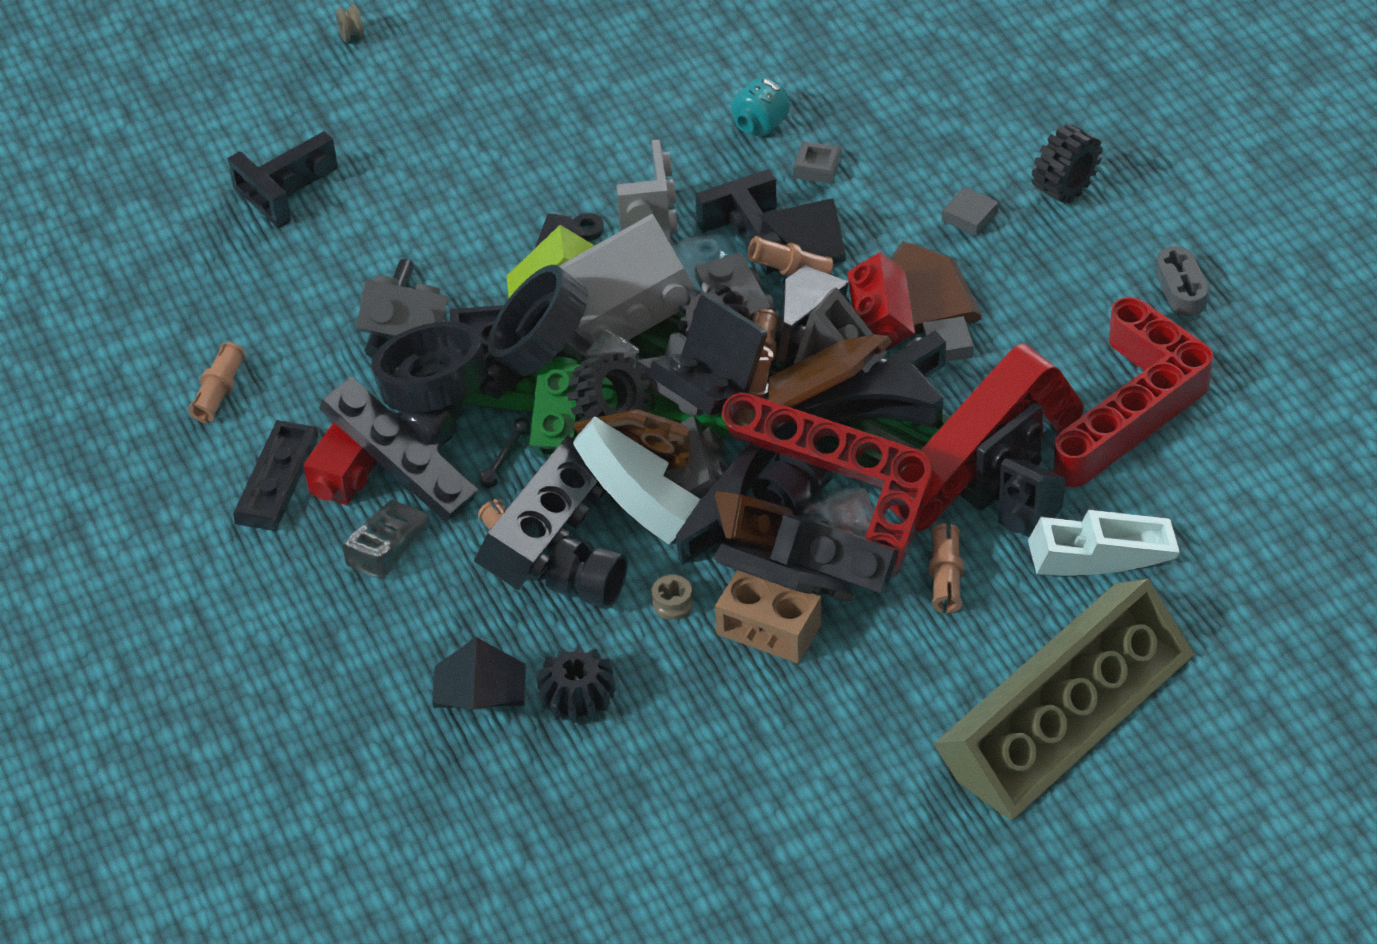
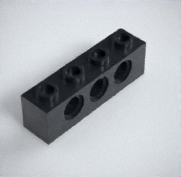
(540, 517)

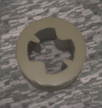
(349, 23)
(665, 588)

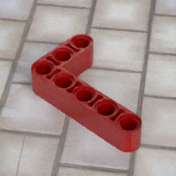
(1173, 378)
(1004, 394)
(842, 461)

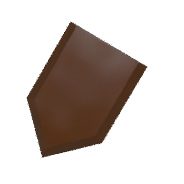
(934, 286)
(824, 369)
(657, 434)

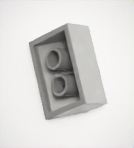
(630, 281)

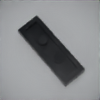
(275, 475)

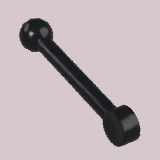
(489, 476)

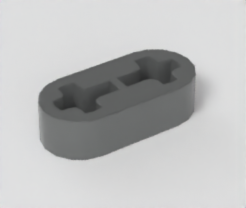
(1189, 279)

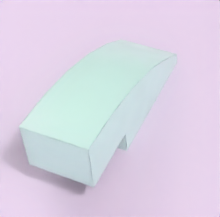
(635, 479)
(1101, 544)

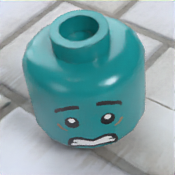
(760, 107)

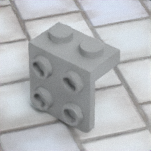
(650, 197)

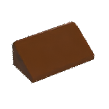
(750, 519)

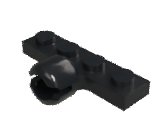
(403, 445)

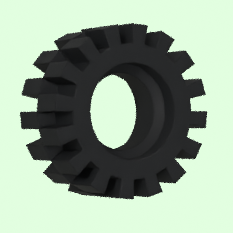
(1067, 163)
(623, 377)

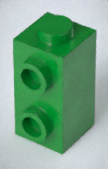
(552, 410)

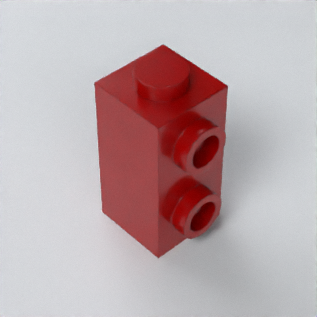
(882, 298)
(337, 467)

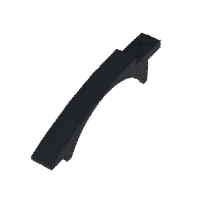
(888, 390)

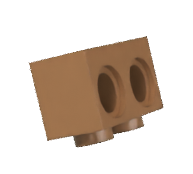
(768, 616)

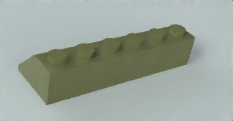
(1065, 698)

